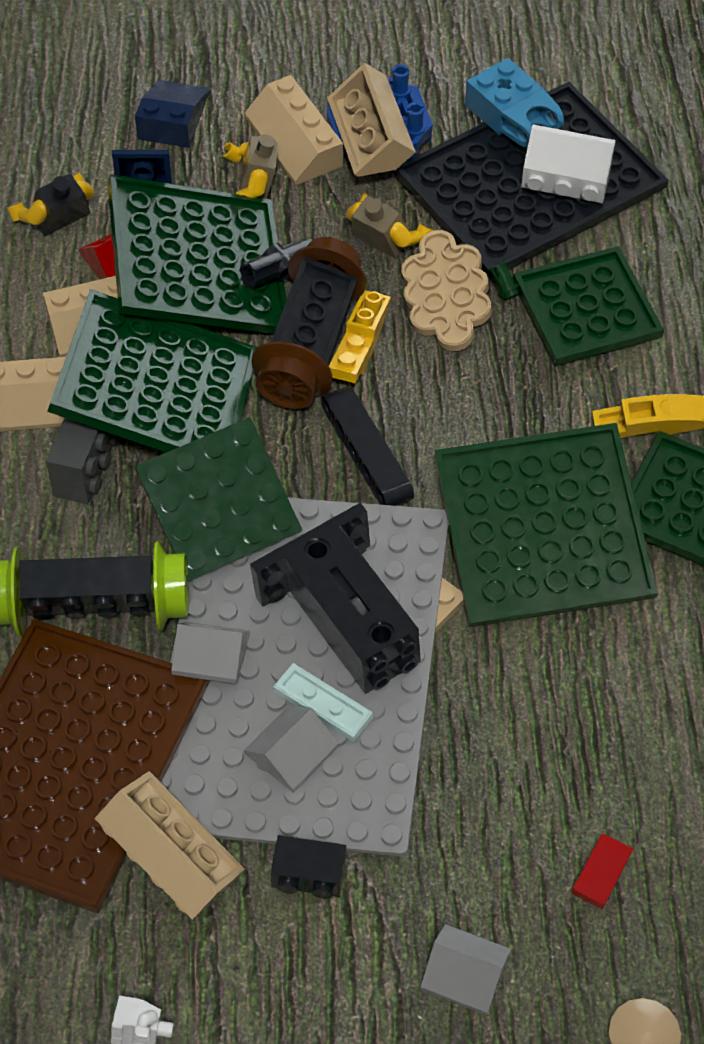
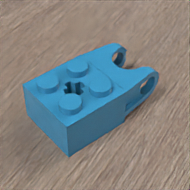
(511, 101)

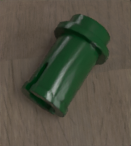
(504, 280)

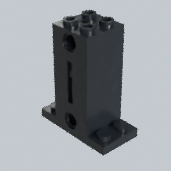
(343, 598)

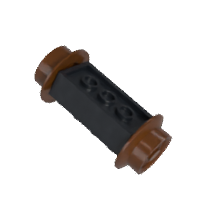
(294, 363)

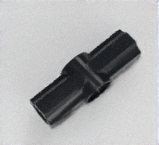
(270, 264)

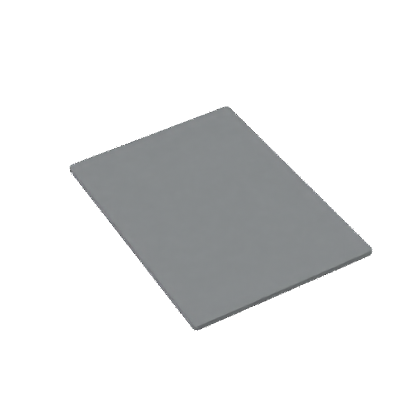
(365, 786)

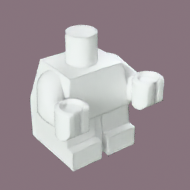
(138, 1023)

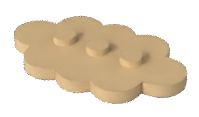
(446, 290)

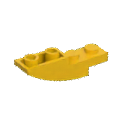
(360, 336)
(654, 413)

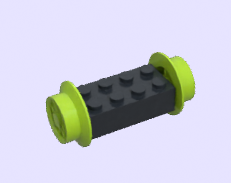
(93, 586)

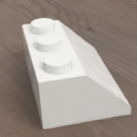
(568, 163)

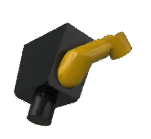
(56, 204)

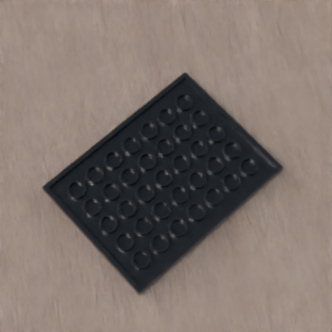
(478, 196)

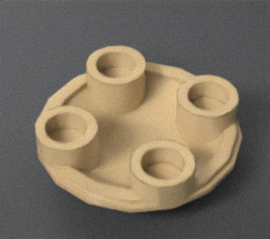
(643, 1023)

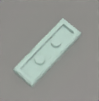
(328, 703)

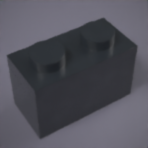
(308, 867)

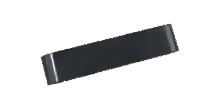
(367, 447)

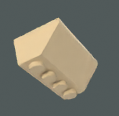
(370, 122)
(303, 136)
(66, 306)
(27, 393)
(169, 844)

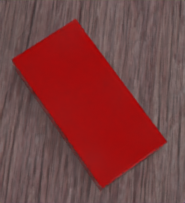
(602, 871)

